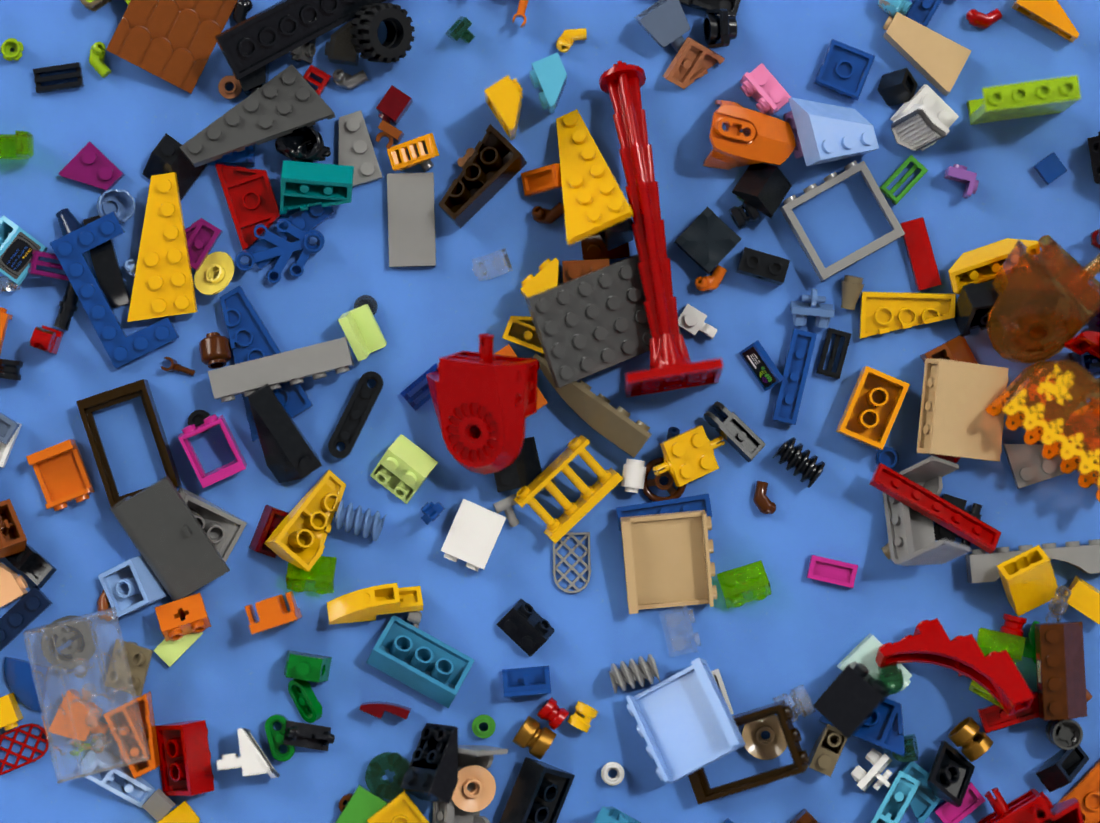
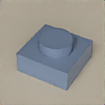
(7, 428)

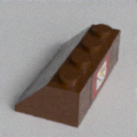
(1060, 670)

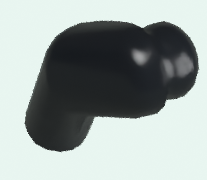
(241, 10)

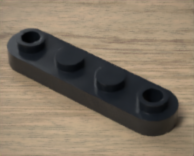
(355, 414)

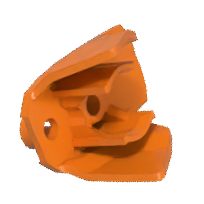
(762, 140)

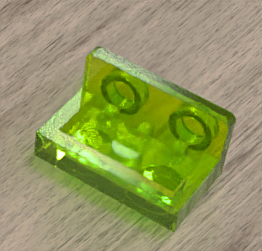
(318, 579)
(744, 584)
(998, 641)

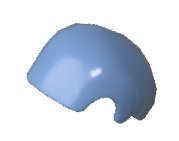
(118, 201)

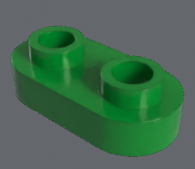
(305, 700)
(276, 738)

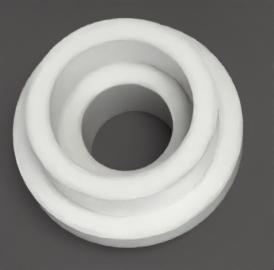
(615, 780)

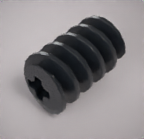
(800, 461)

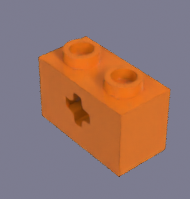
(190, 608)

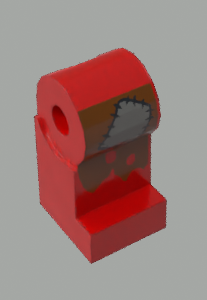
(46, 339)

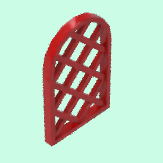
(13, 740)

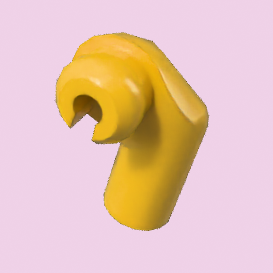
(568, 37)

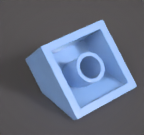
(131, 586)

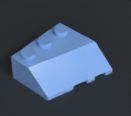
(831, 131)

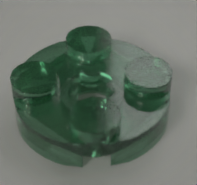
(376, 771)

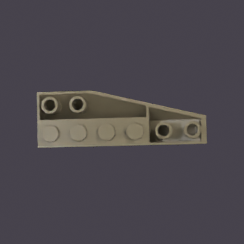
(599, 414)

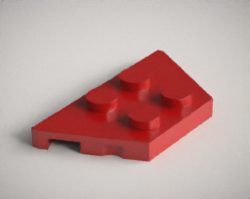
(249, 200)

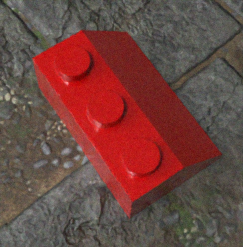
(184, 758)

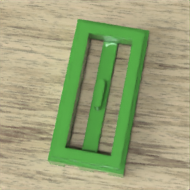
(889, 194)

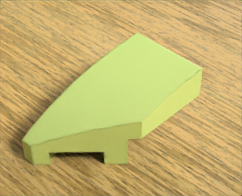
(171, 651)

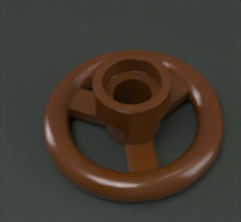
(655, 482)

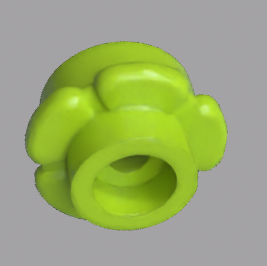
(12, 43)

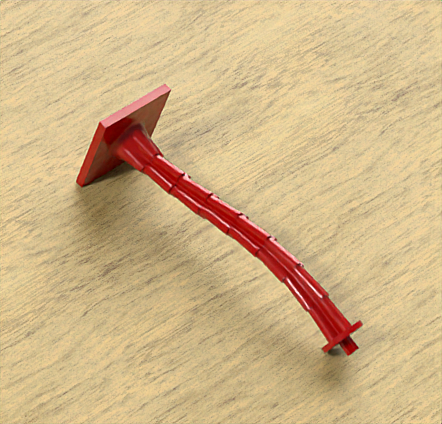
(669, 356)

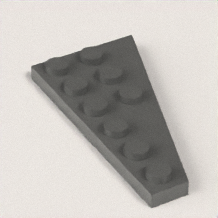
(266, 114)

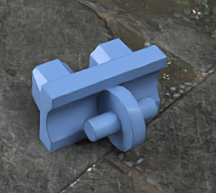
(812, 306)

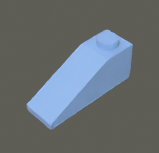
(124, 785)

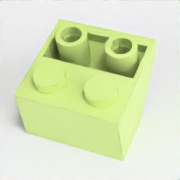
(403, 468)

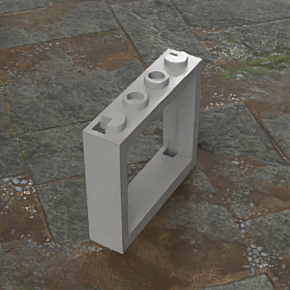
(814, 190)

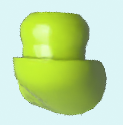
(97, 57)

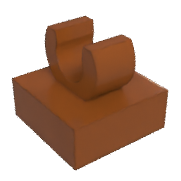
(390, 132)

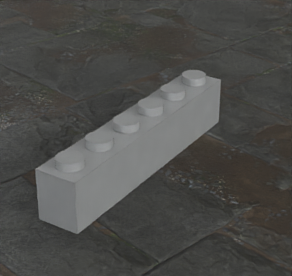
(281, 368)

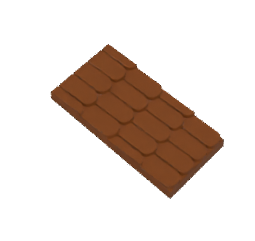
(171, 37)

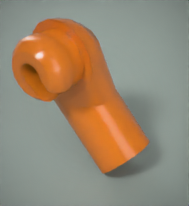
(710, 282)

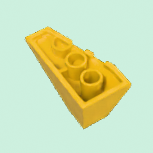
(304, 530)

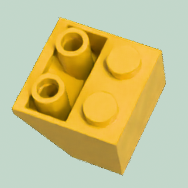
(543, 280)

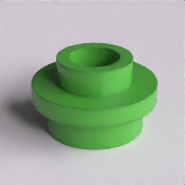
(487, 719)

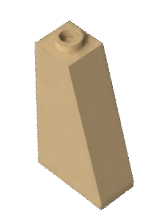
(928, 51)

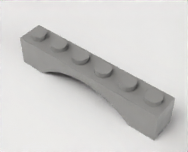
(983, 566)

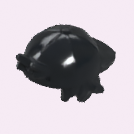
(303, 145)

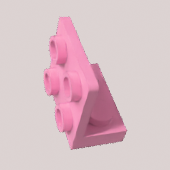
(765, 90)

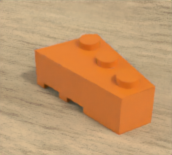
(147, 716)

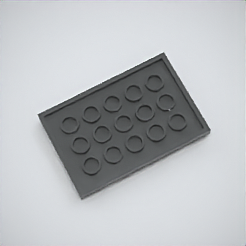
(592, 321)

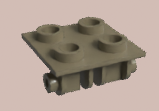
(139, 662)

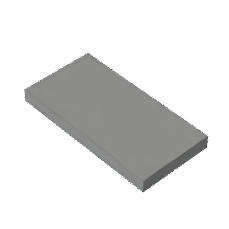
(411, 219)

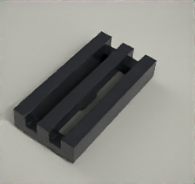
(65, 67)
(830, 331)

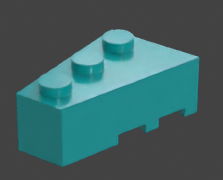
(314, 184)

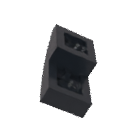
(32, 565)

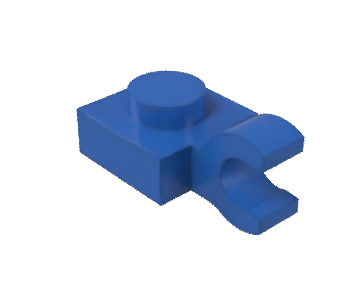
(431, 511)

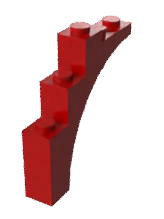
(962, 654)

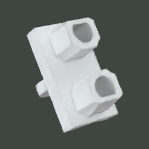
(866, 779)

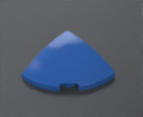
(20, 679)

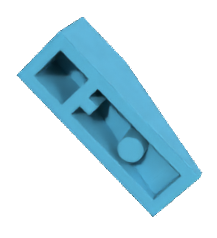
(897, 799)

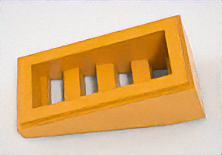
(399, 157)

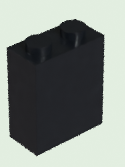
(852, 699)

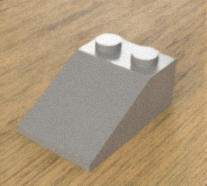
(217, 523)

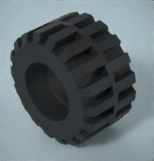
(398, 32)

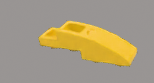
(373, 601)

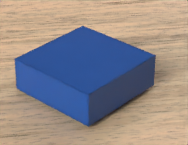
(1050, 168)

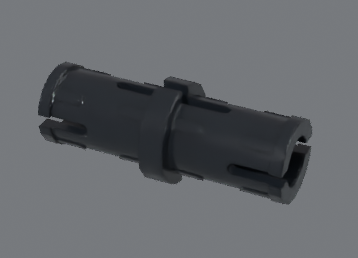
(67, 308)

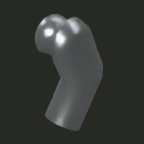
(348, 81)

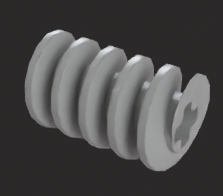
(633, 673)

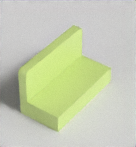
(362, 331)

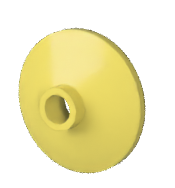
(214, 273)

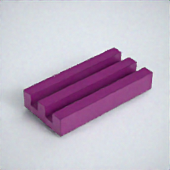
(34, 262)

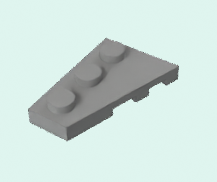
(357, 149)
(1029, 465)

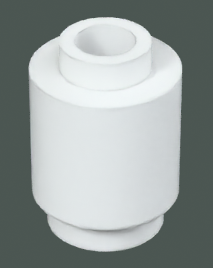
(633, 475)

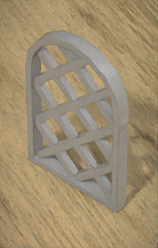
(588, 567)

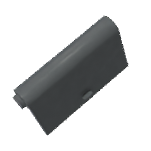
(170, 539)

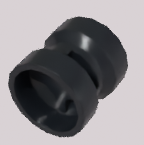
(744, 214)

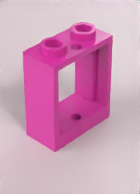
(222, 472)

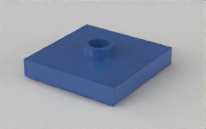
(844, 69)

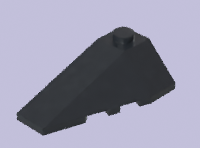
(282, 442)

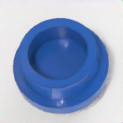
(888, 457)

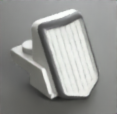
(922, 120)
(252, 758)

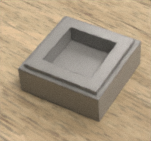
(158, 805)

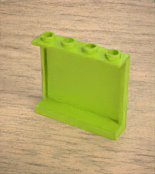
(1024, 99)

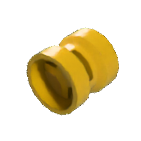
(580, 721)

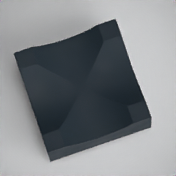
(707, 240)

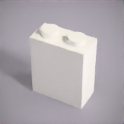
(473, 535)

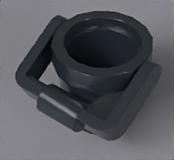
(719, 28)

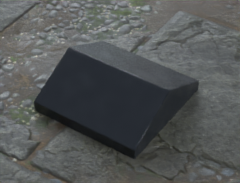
(763, 187)
(950, 775)

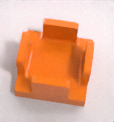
(272, 612)

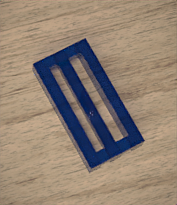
(410, 399)

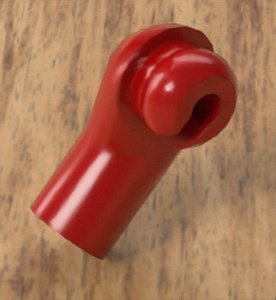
(982, 20)

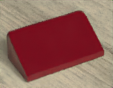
(268, 522)

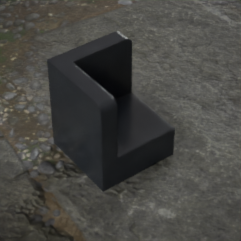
(897, 87)

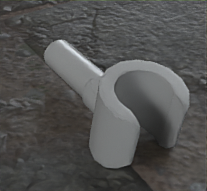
(415, 618)

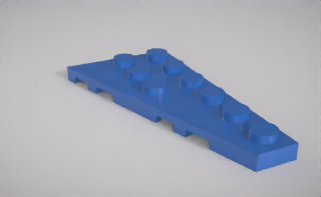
(252, 341)

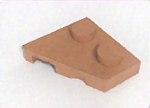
(691, 63)

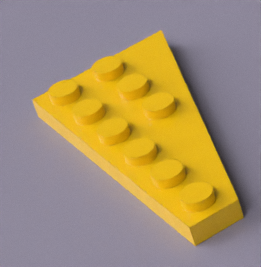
(588, 187)
(163, 267)

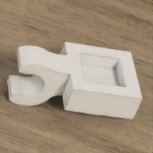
(693, 321)

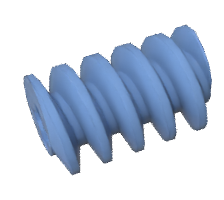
(359, 521)

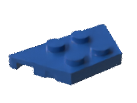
(883, 728)

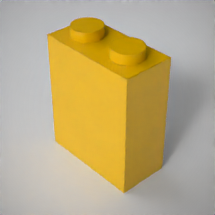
(1028, 580)

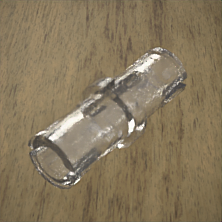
(1058, 604)

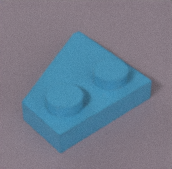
(923, 800)

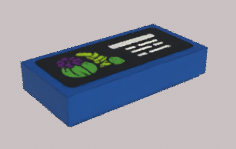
(761, 365)

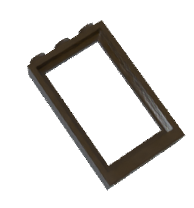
(112, 397)
(800, 758)

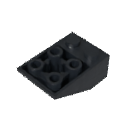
(434, 765)

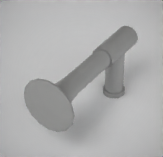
(506, 506)

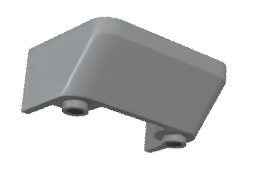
(911, 533)
(467, 755)

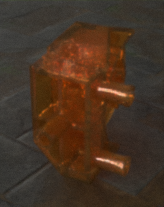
(1041, 301)

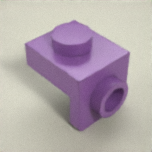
(960, 174)

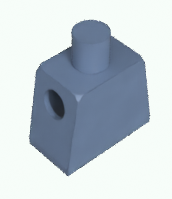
(665, 23)

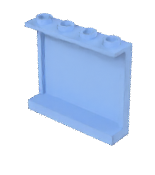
(685, 722)

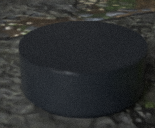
(197, 418)

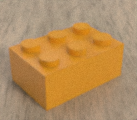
(872, 408)

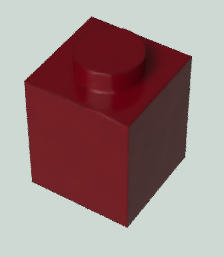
(393, 105)

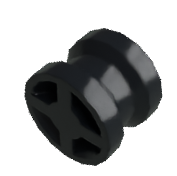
(10, 369)

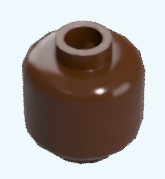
(215, 350)

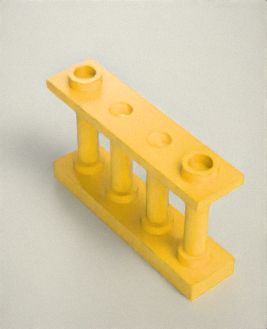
(589, 496)

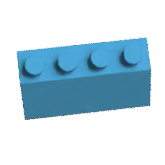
(420, 661)

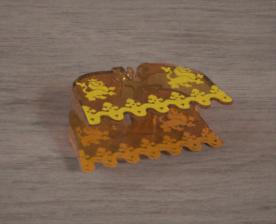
(1053, 409)

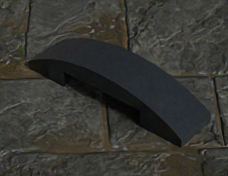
(108, 271)

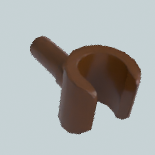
(177, 367)

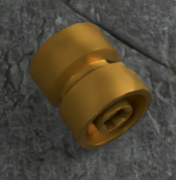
(535, 738)
(973, 742)

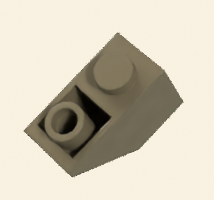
(827, 750)

